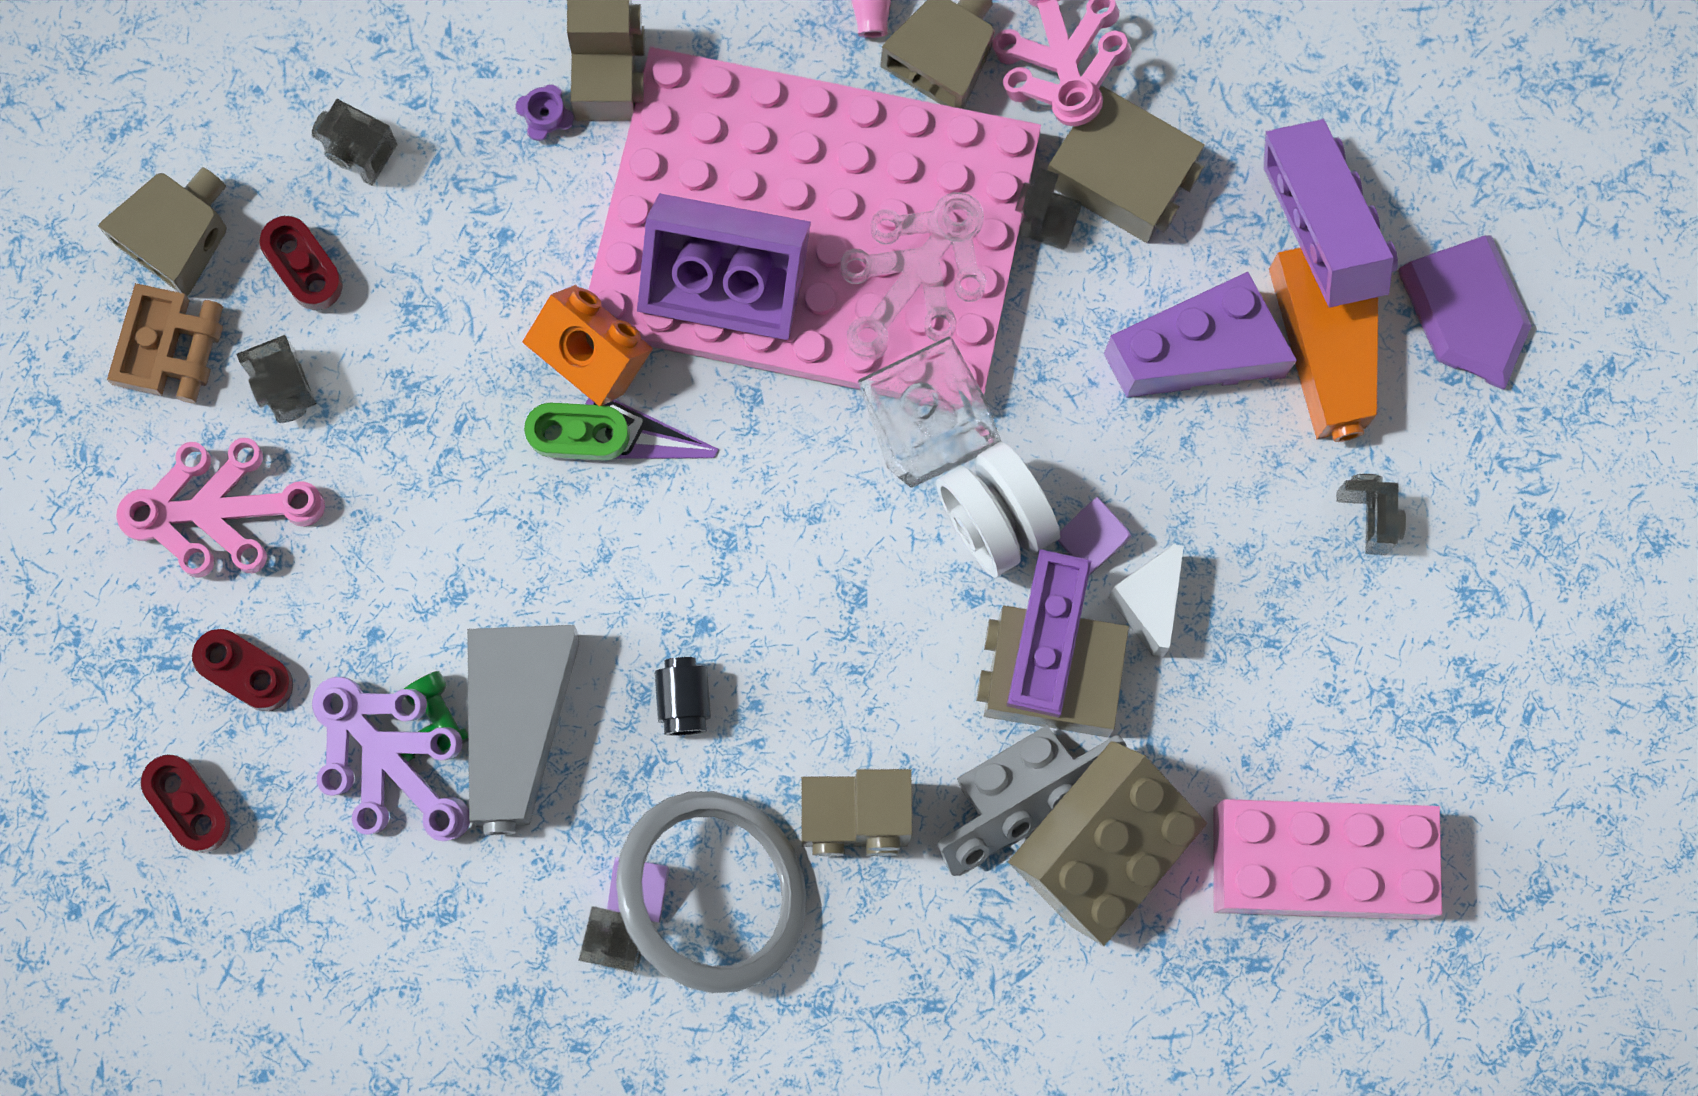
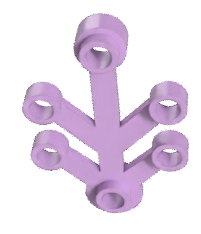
(382, 754)

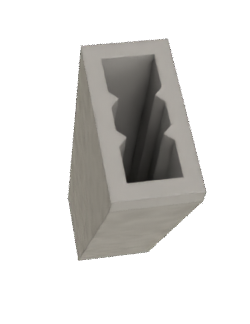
(513, 713)

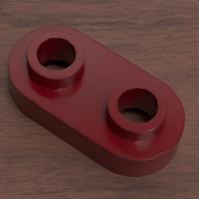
(303, 264)
(241, 668)
(186, 805)

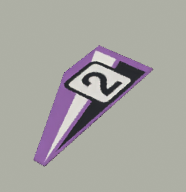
(654, 438)

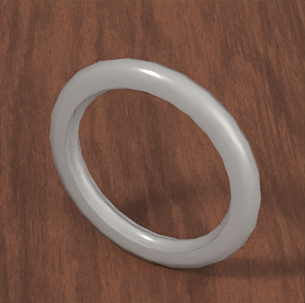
(646, 937)

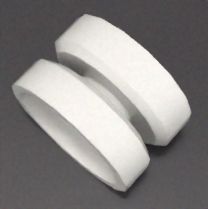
(998, 509)

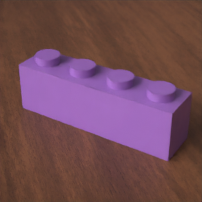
(1329, 213)

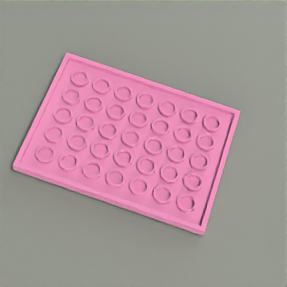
(825, 159)

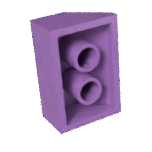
(722, 266)

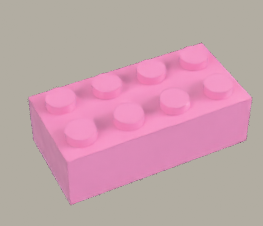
(1327, 859)

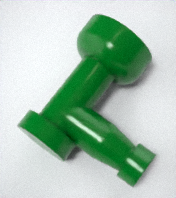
(432, 687)

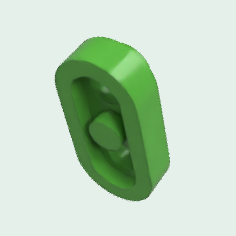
(578, 432)

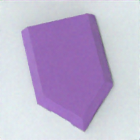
(1469, 308)

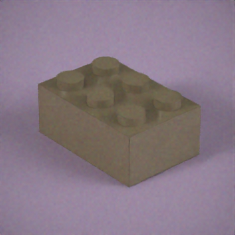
(1108, 842)

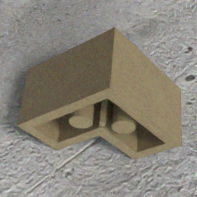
(604, 50)
(857, 812)

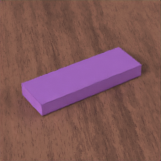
(1049, 633)

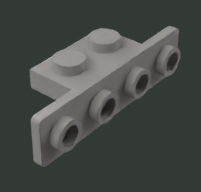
(1013, 796)

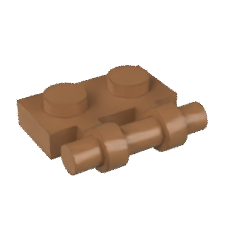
(150, 339)

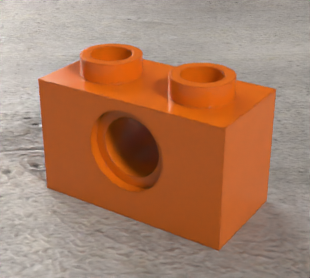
(561, 342)

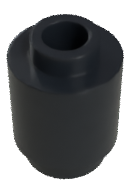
(682, 696)

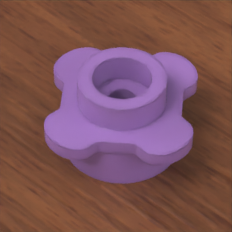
(544, 98)

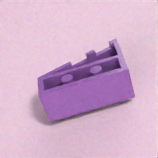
(1201, 342)

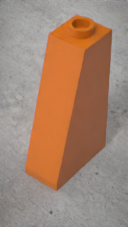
(1332, 349)

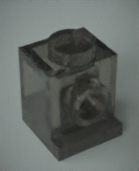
(354, 140)
(278, 378)
(608, 943)

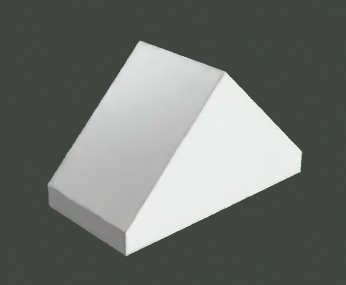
(1150, 598)

